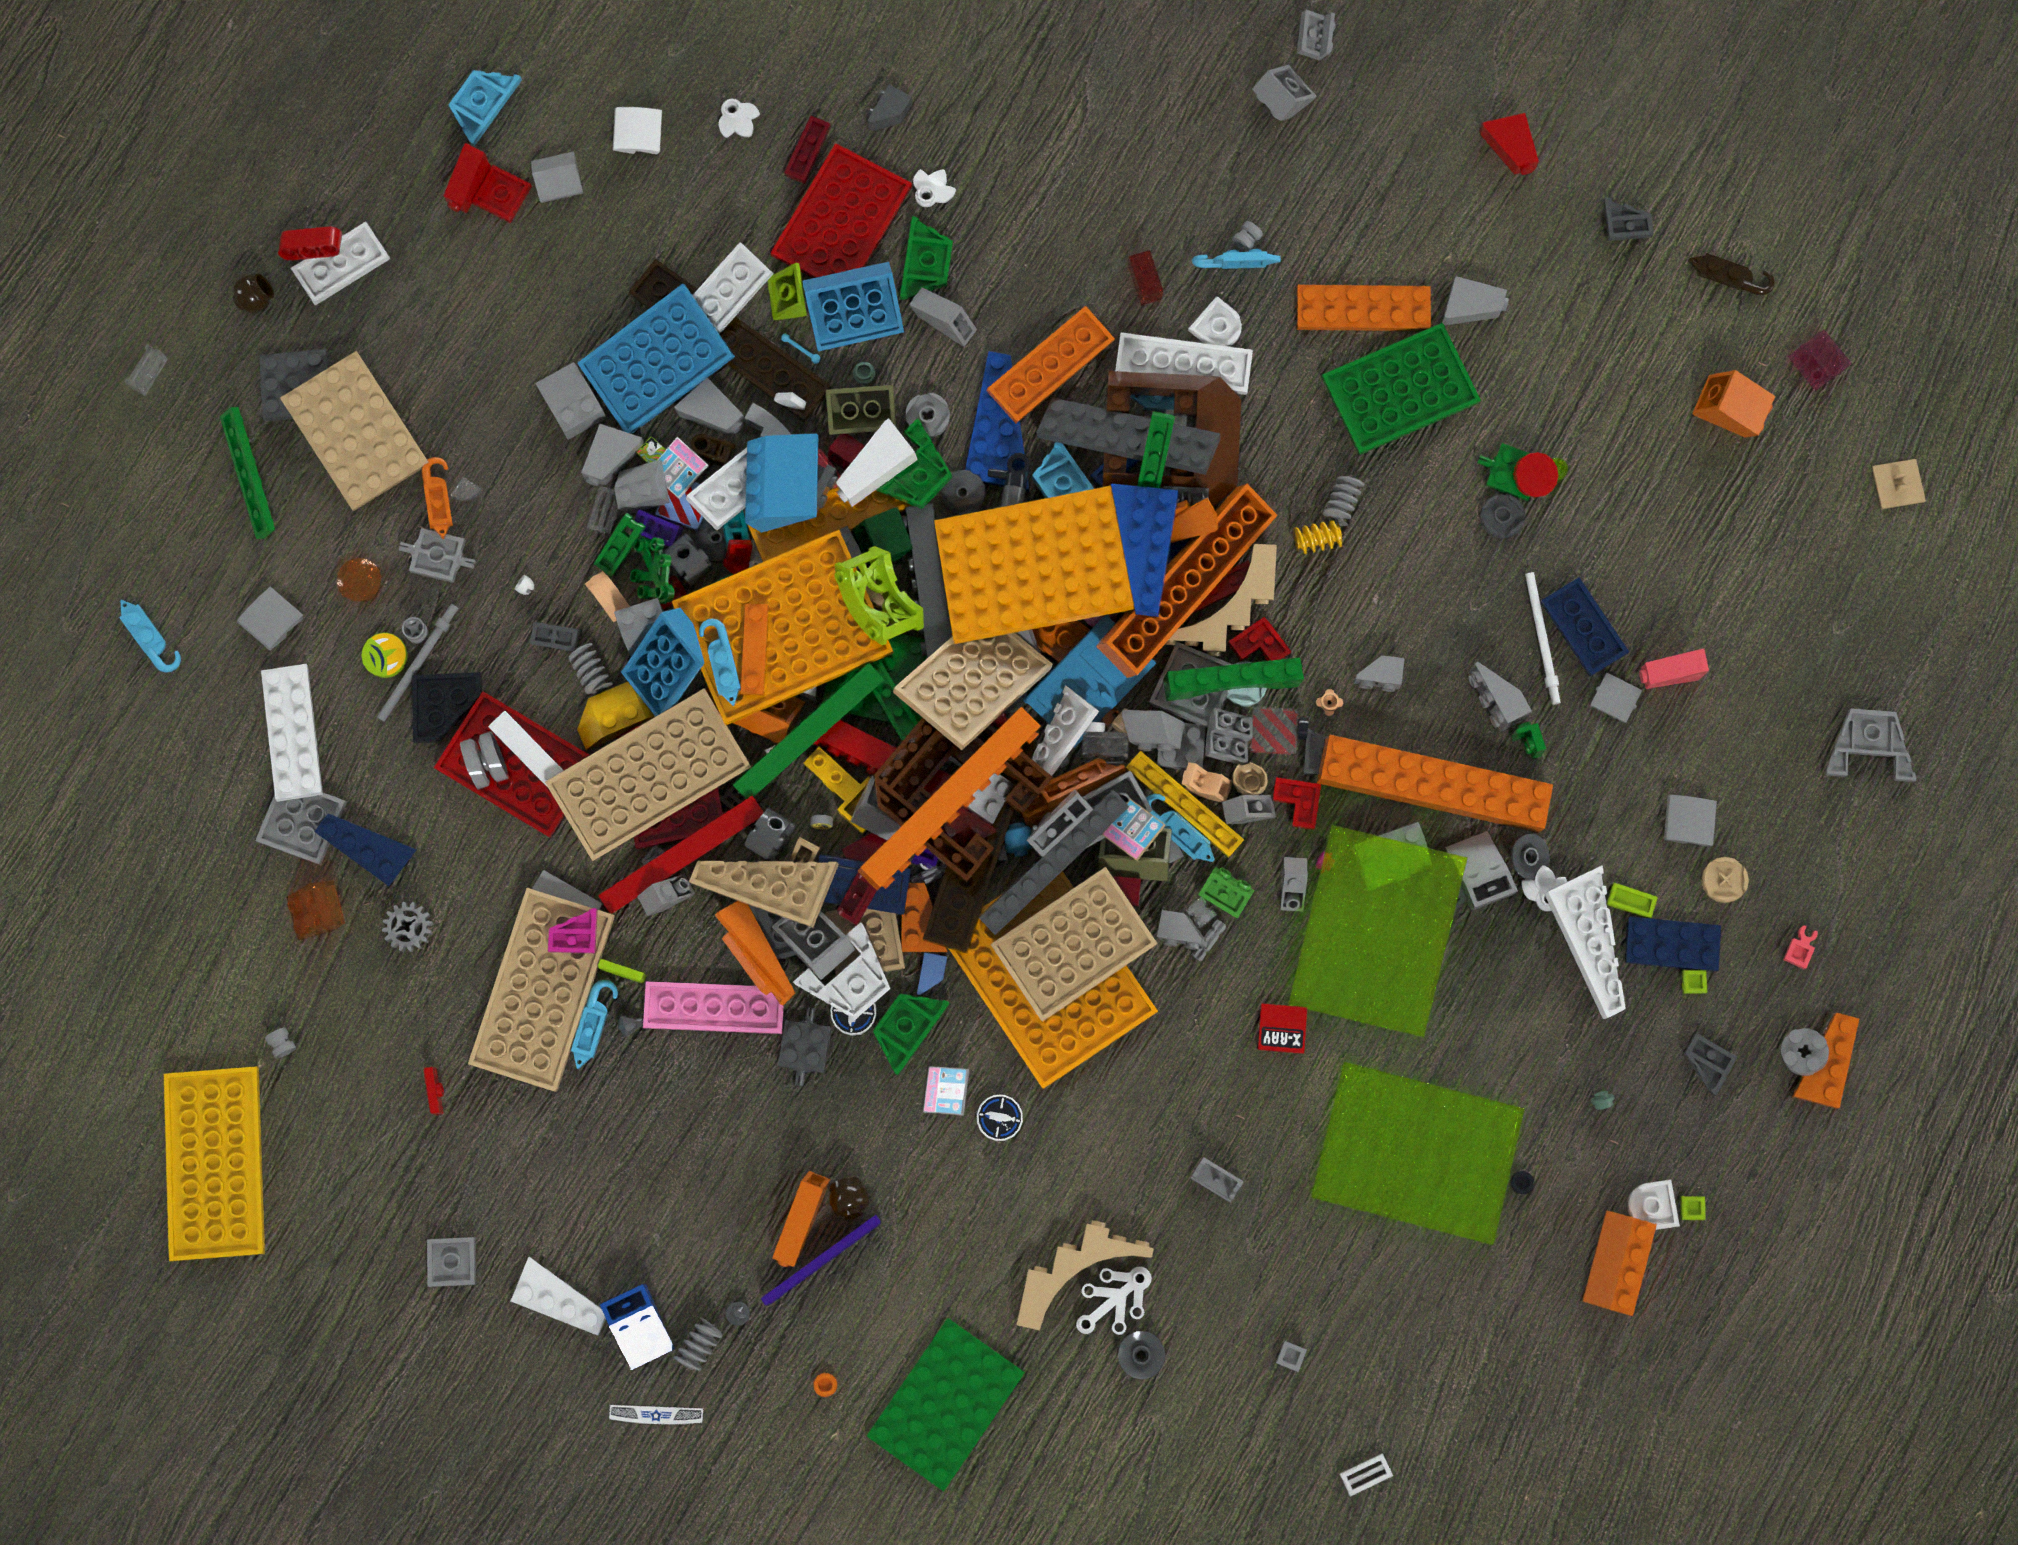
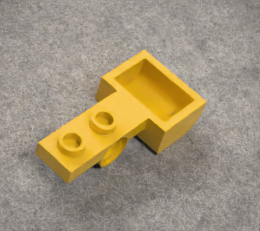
(838, 782)

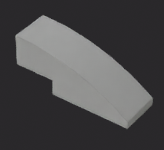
(764, 422)

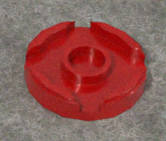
(1535, 474)

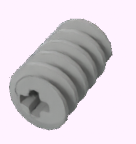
(1341, 499)
(588, 671)
(699, 1345)

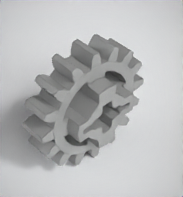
(415, 921)

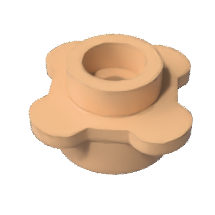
(1329, 696)

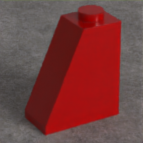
(1512, 142)
(466, 178)

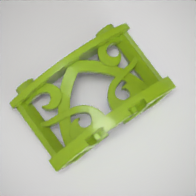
(853, 591)

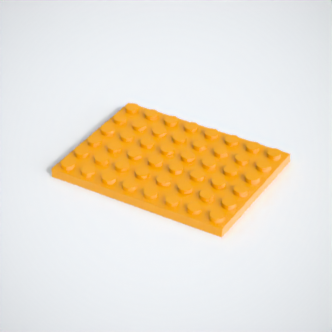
(1033, 565)
(808, 624)
(1071, 1033)

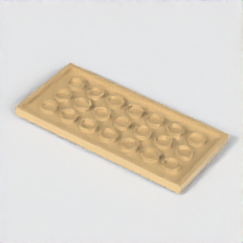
(648, 774)
(538, 995)

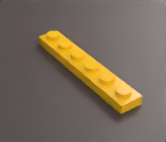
(1185, 804)

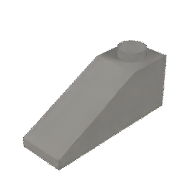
(1059, 823)

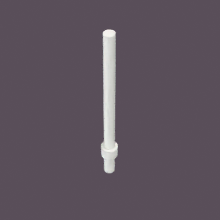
(1551, 679)

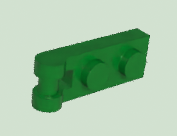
(619, 545)

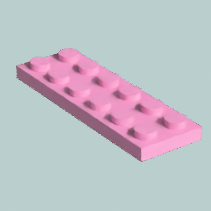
(711, 1008)

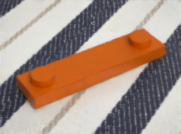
(754, 649)

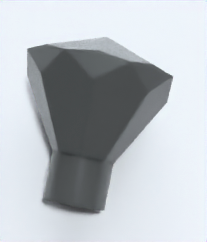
(628, 1025)

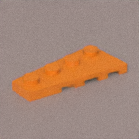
(1828, 1083)

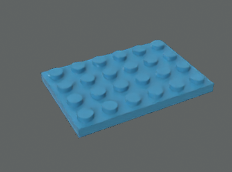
(656, 359)

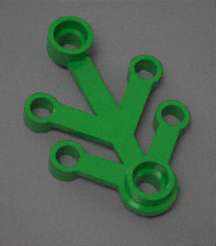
(663, 590)

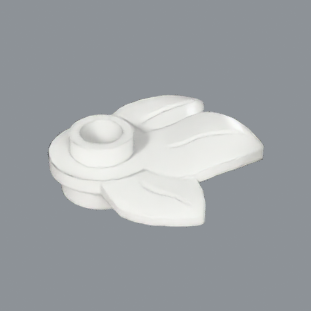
(740, 120)
(934, 186)
(1543, 882)

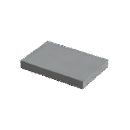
(554, 886)

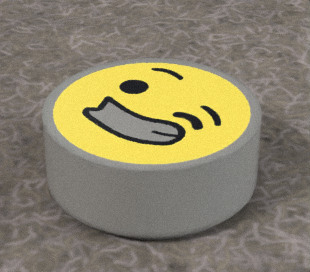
(821, 822)

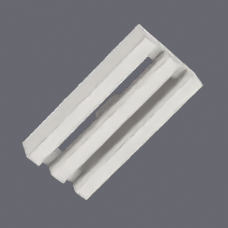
(1348, 1483)

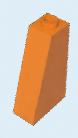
(800, 1219)

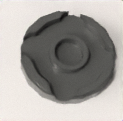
(1502, 516)

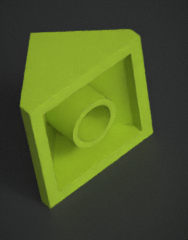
(787, 293)

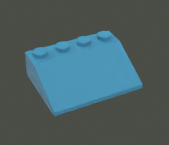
(853, 306)
(781, 480)
(665, 661)

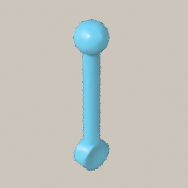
(815, 358)

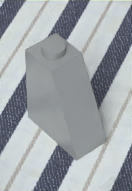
(1473, 302)
(943, 316)
(711, 409)
(609, 454)

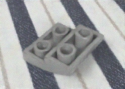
(270, 618)
(1228, 736)
(1690, 820)

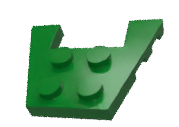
(922, 478)

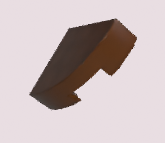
(1110, 716)

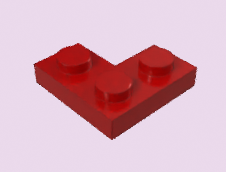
(1262, 637)
(1303, 795)

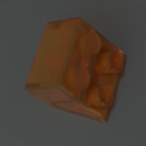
(315, 909)

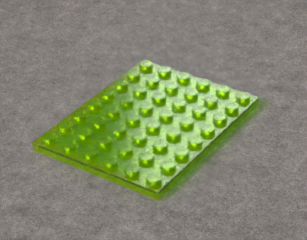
(1377, 930)
(1418, 1153)

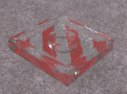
(1274, 730)

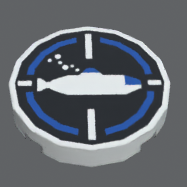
(851, 1026)
(999, 1117)

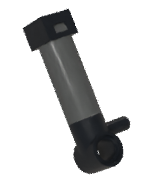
(1015, 481)

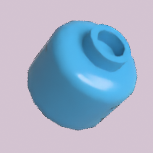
(1016, 839)

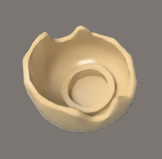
(1249, 779)

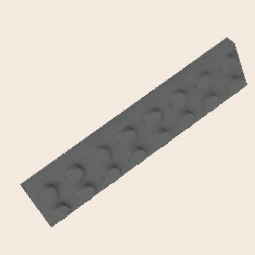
(1124, 435)

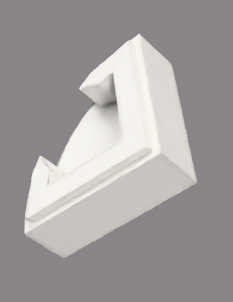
(790, 400)

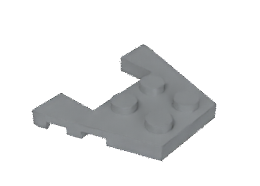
(1874, 735)

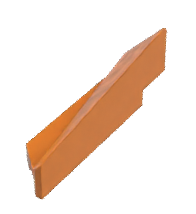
(1194, 520)
(1082, 779)
(753, 951)

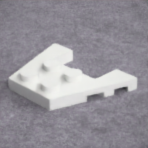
(856, 985)

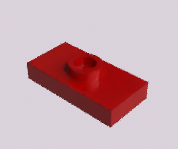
(434, 1090)

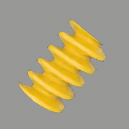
(1317, 536)

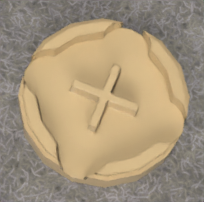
(1725, 879)

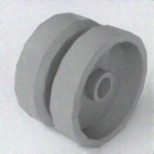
(480, 761)

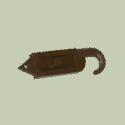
(1730, 274)

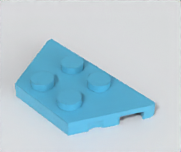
(481, 101)
(1060, 474)

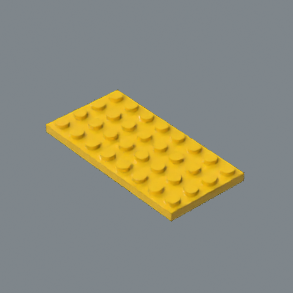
(214, 1164)

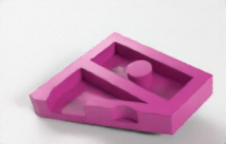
(575, 934)

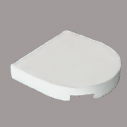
(1217, 324)
(1654, 1204)

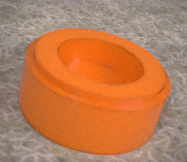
(825, 1384)

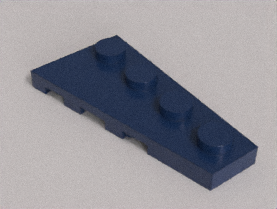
(369, 849)

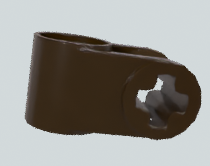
(714, 449)

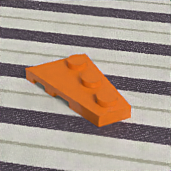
(915, 920)

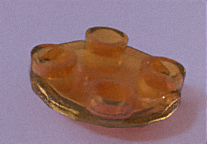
(359, 579)

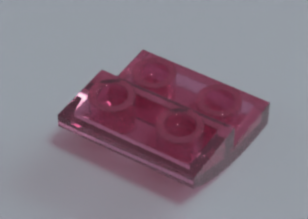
(1819, 360)

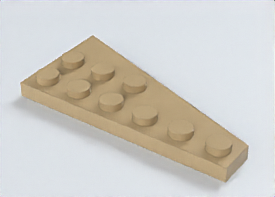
(774, 886)

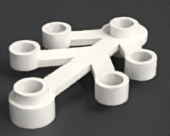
(1117, 1298)

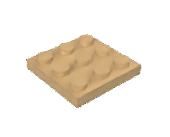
(883, 934)

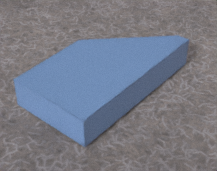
(931, 972)

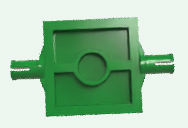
(1502, 470)

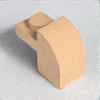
(606, 594)
(1205, 783)

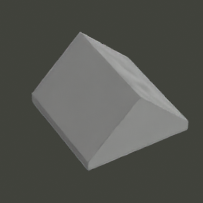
(556, 177)

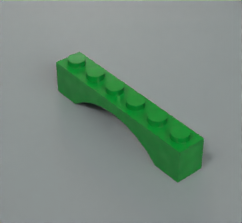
(1201, 681)

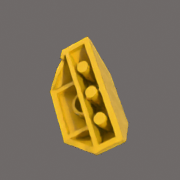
(611, 715)

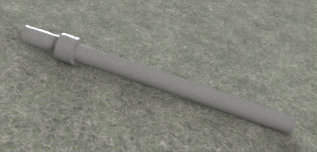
(442, 625)

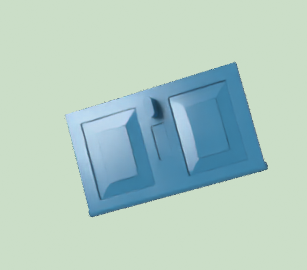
(1088, 675)

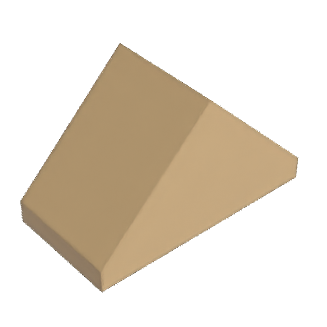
(805, 852)

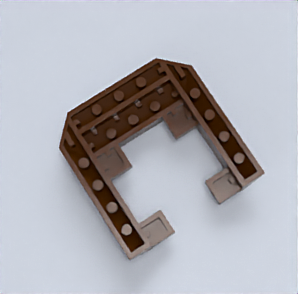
(1203, 397)
(916, 761)

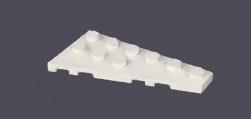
(1589, 933)

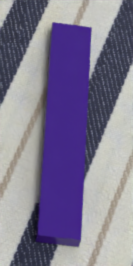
(821, 1260)

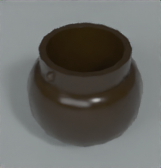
(252, 293)
(848, 1198)

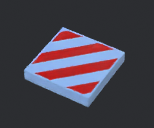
(680, 510)

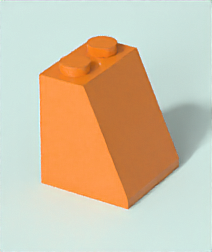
(1734, 403)

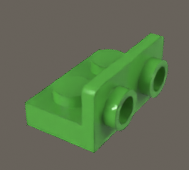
(1226, 891)

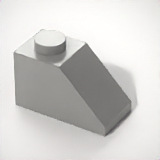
(1248, 809)

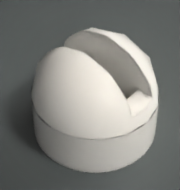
(524, 585)

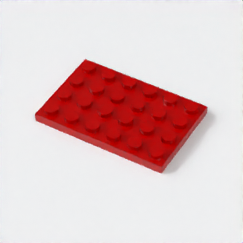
(841, 215)
(523, 792)

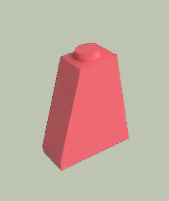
(1674, 669)

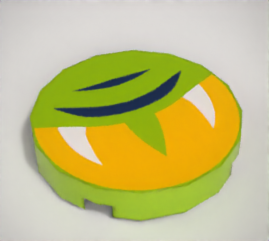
(384, 655)

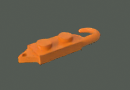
(437, 498)

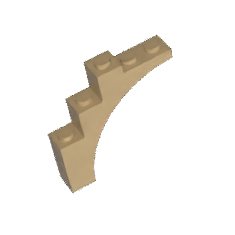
(1256, 586)
(1096, 1247)

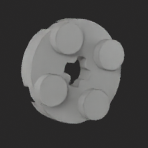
(927, 403)
(1797, 1040)

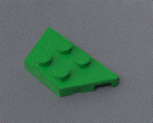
(926, 260)
(906, 1027)

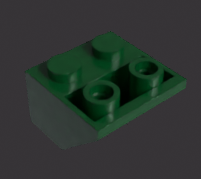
(885, 532)

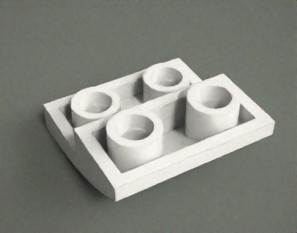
(637, 130)

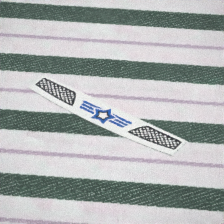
(656, 1415)

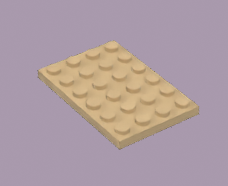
(354, 430)
(971, 684)
(1074, 944)

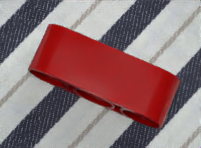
(310, 243)

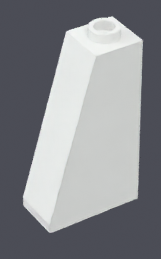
(876, 464)
(524, 747)

